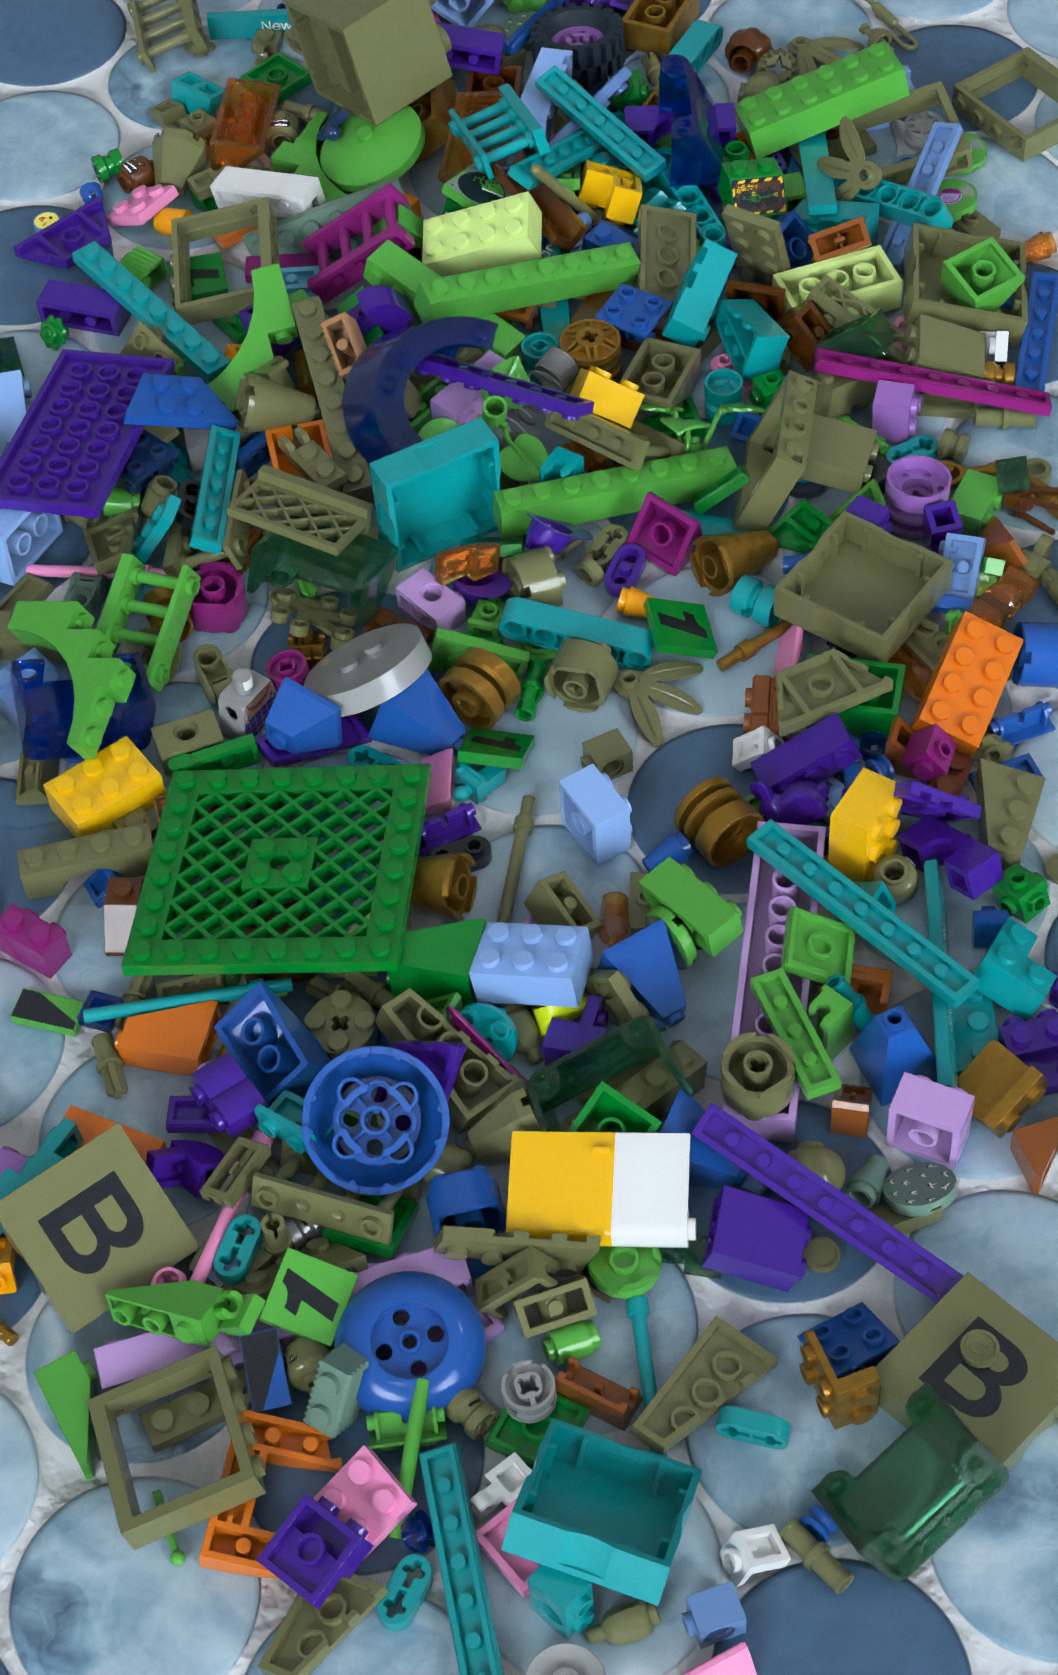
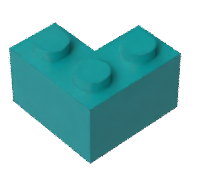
(1010, 975)

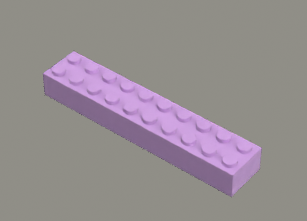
(762, 947)

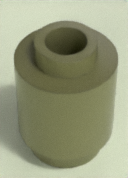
(156, 492)

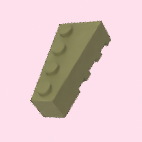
(479, 1077)

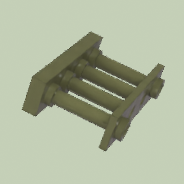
(188, 18)
(616, 441)
(234, 544)
(324, 1208)

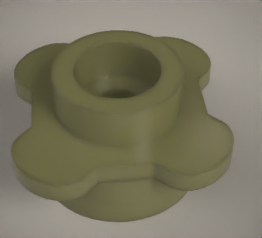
(191, 48)
(993, 742)

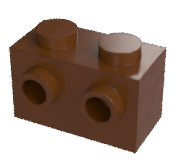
(805, 328)

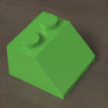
(981, 276)

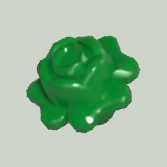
(53, 332)

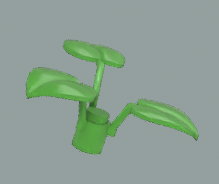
(680, 425)
(522, 457)

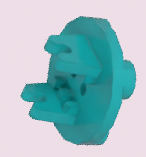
(493, 1023)

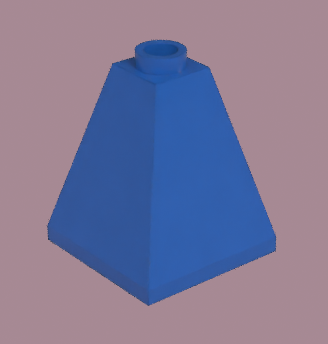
(419, 720)
(652, 971)
(890, 1048)
(706, 1165)

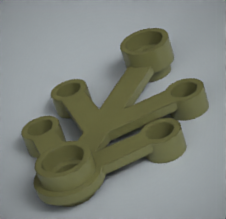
(286, 602)

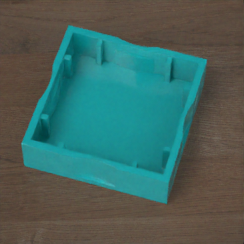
(437, 492)
(602, 1511)

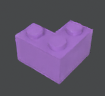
(895, 410)

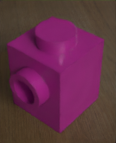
(929, 753)

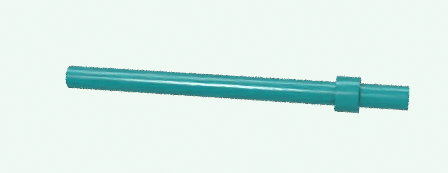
(163, 1003)
(637, 1311)

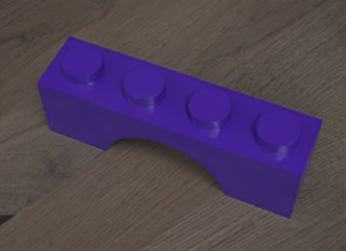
(652, 126)

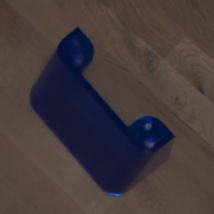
(695, 130)

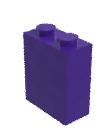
(757, 1239)

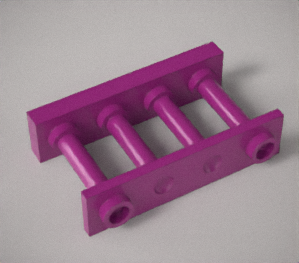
(349, 269)

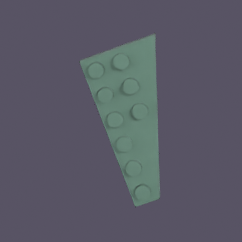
(301, 225)

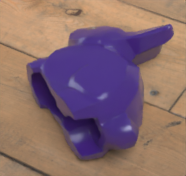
(796, 805)

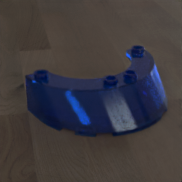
(378, 379)

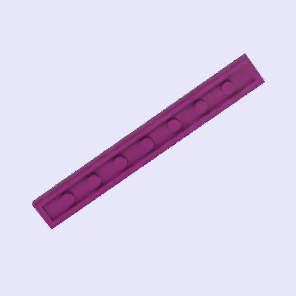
(933, 381)

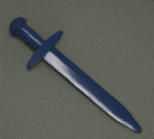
(331, 128)

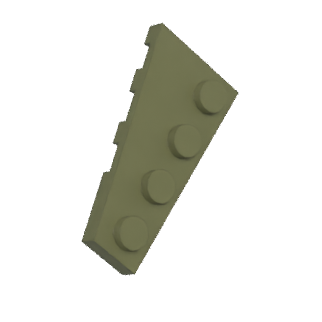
(492, 1250)
(708, 1378)

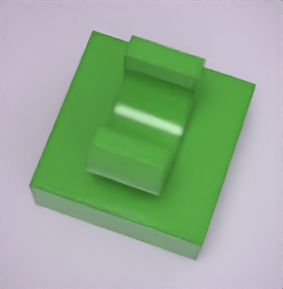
(241, 1313)

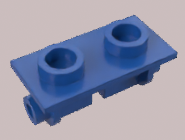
(1023, 725)

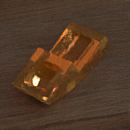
(468, 560)

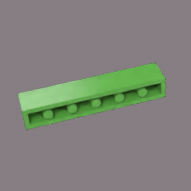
(403, 273)

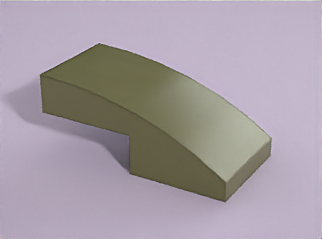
(168, 113)

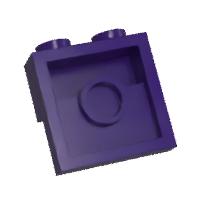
(1034, 1044)
(315, 1549)

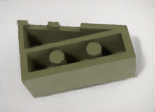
(1007, 808)

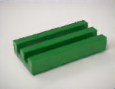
(721, 489)

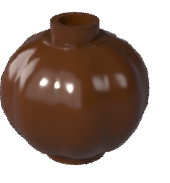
(746, 48)

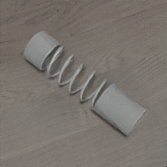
(554, 371)

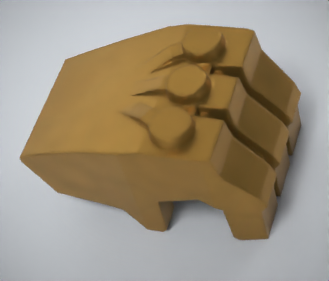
(311, 646)

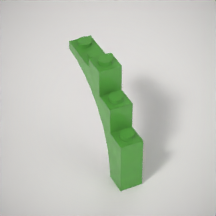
(304, 157)
(270, 324)
(96, 676)

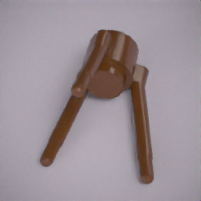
(1025, 500)

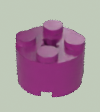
(220, 600)

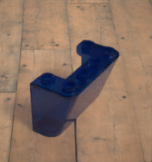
(48, 707)

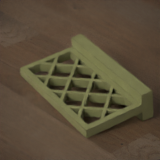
(304, 499)

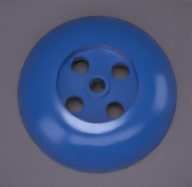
(348, 1086)
(430, 1303)

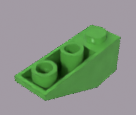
(170, 1309)

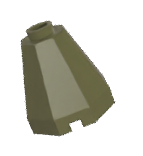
(178, 157)
(492, 1131)

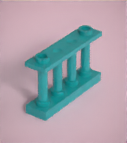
(514, 113)

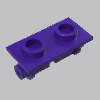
(451, 827)

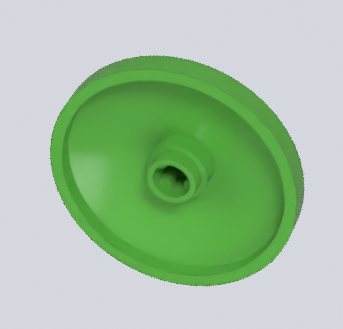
(373, 153)

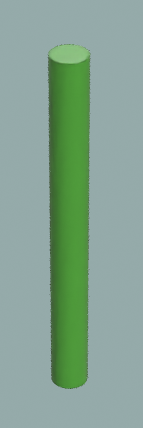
(412, 1442)

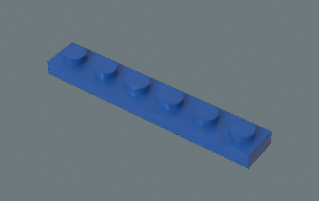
(1039, 332)

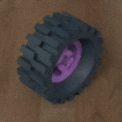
(589, 32)

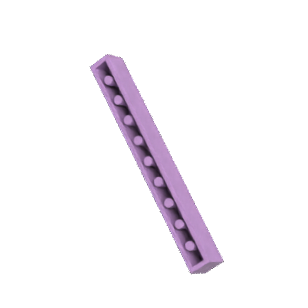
(137, 1356)

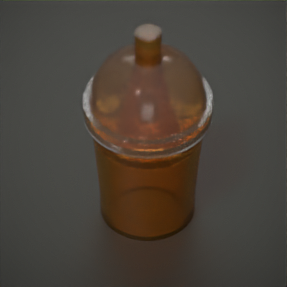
(615, 918)

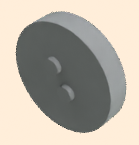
(371, 668)

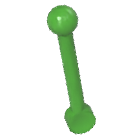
(177, 1557)

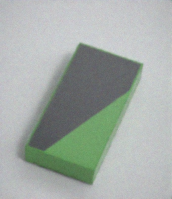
(47, 1012)

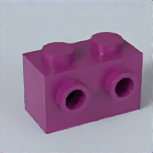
(33, 940)

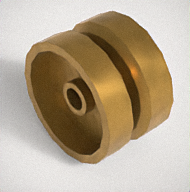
(480, 688)

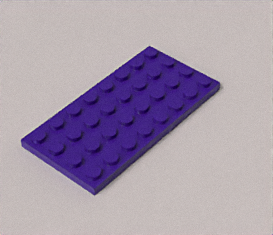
(75, 434)

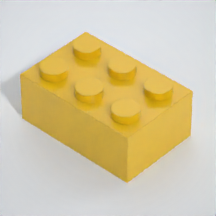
(104, 788)
(864, 826)

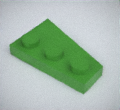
(450, 645)

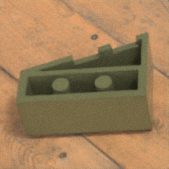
(838, 394)

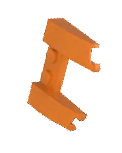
(229, 1540)

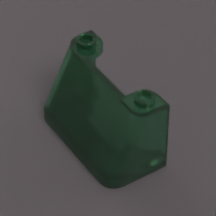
(915, 1489)

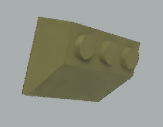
(652, 1083)

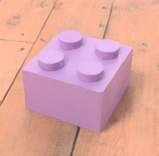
(929, 1119)

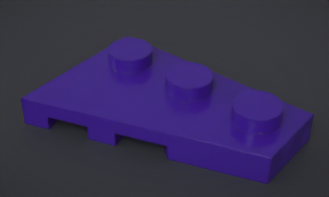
(352, 735)

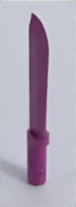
(461, 1023)

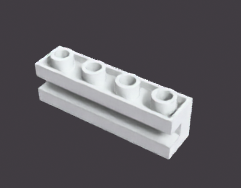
(286, 192)

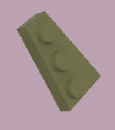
(111, 539)
(313, 1633)

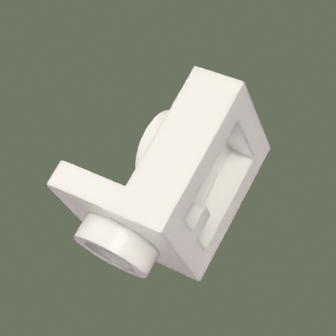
(996, 345)
(752, 746)
(753, 1552)

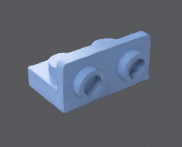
(967, 561)

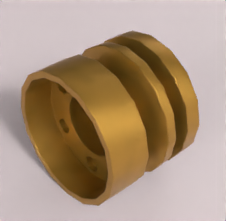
(593, 344)
(717, 821)

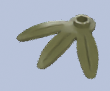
(819, 49)
(854, 170)
(639, 687)

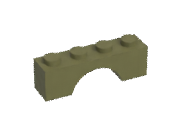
(49, 866)

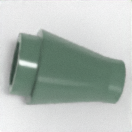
(868, 1182)

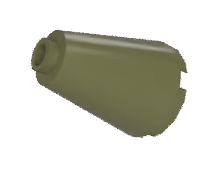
(271, 405)

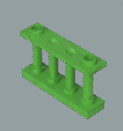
(122, 603)

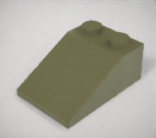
(664, 371)

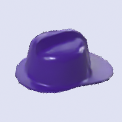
(552, 533)
(484, 588)

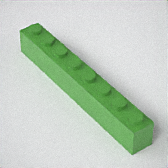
(527, 283)
(609, 491)

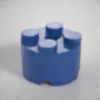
(1038, 655)
(466, 1200)

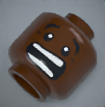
(135, 173)

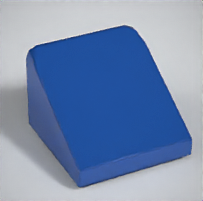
(744, 426)
(97, 885)

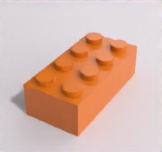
(968, 681)

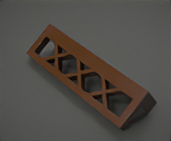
(559, 221)

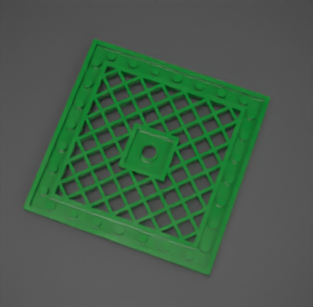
(370, 948)

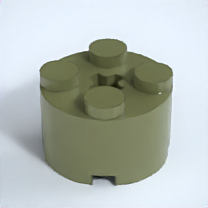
(535, 576)
(582, 674)
(342, 1023)
(757, 1075)

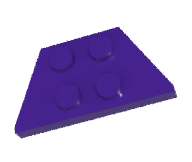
(62, 238)
(439, 1057)

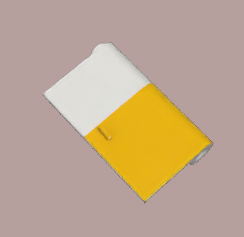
(603, 1185)

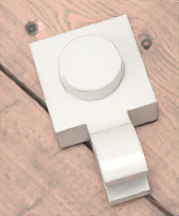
(503, 1486)

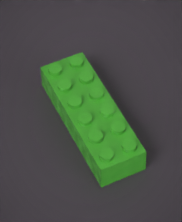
(821, 98)

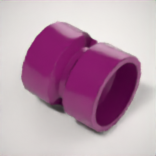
(287, 664)

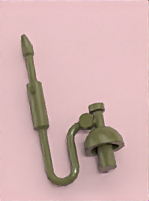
(879, 34)

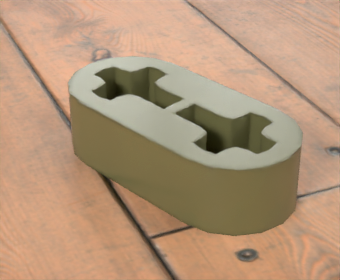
(601, 546)

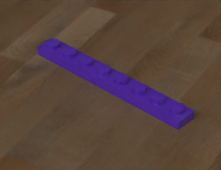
(502, 385)
(826, 1204)

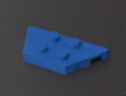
(177, 403)

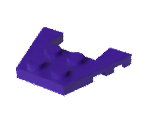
(923, 800)

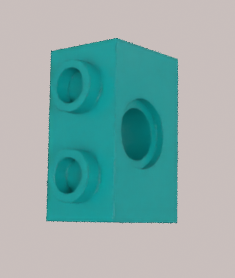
(562, 1600)

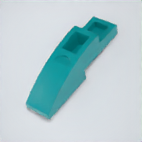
(58, 1144)

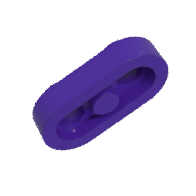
(621, 572)

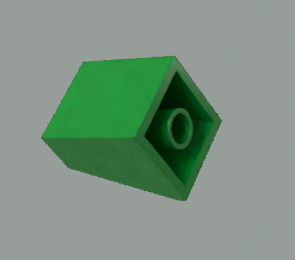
(438, 961)

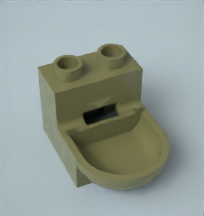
(370, 52)

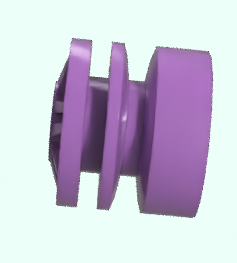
(912, 485)

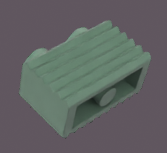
(335, 1391)

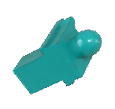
(475, 784)

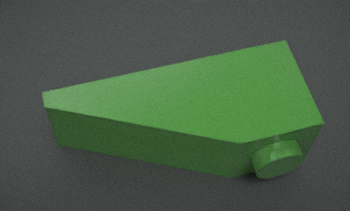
(67, 1388)

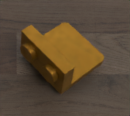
(1001, 1087)
(843, 1399)

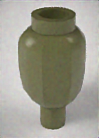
(528, 1033)
(625, 1623)

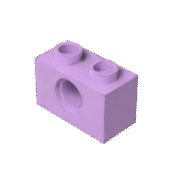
(430, 602)

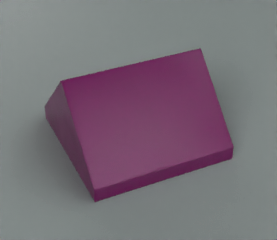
(665, 533)

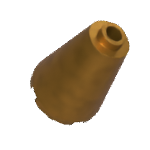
(726, 557)
(445, 884)

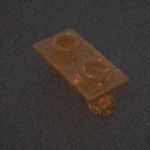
(916, 674)

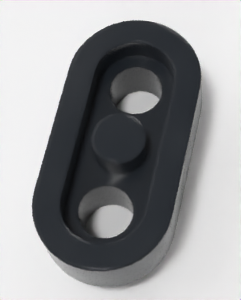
(188, 493)
(481, 856)

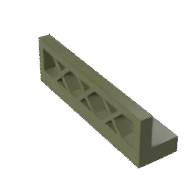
(836, 313)

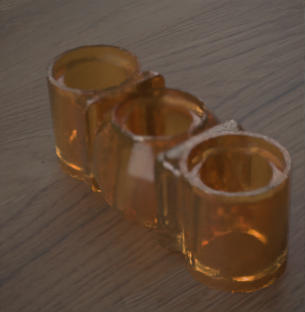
(1005, 597)

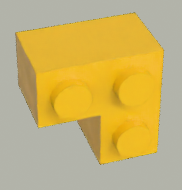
(612, 189)
(610, 399)

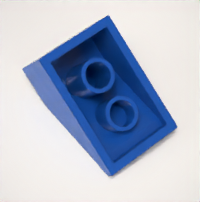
(271, 1044)

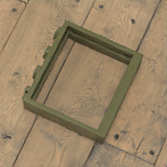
(1023, 64)
(917, 102)
(211, 224)
(769, 451)
(202, 1503)

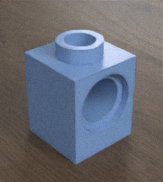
(714, 1615)

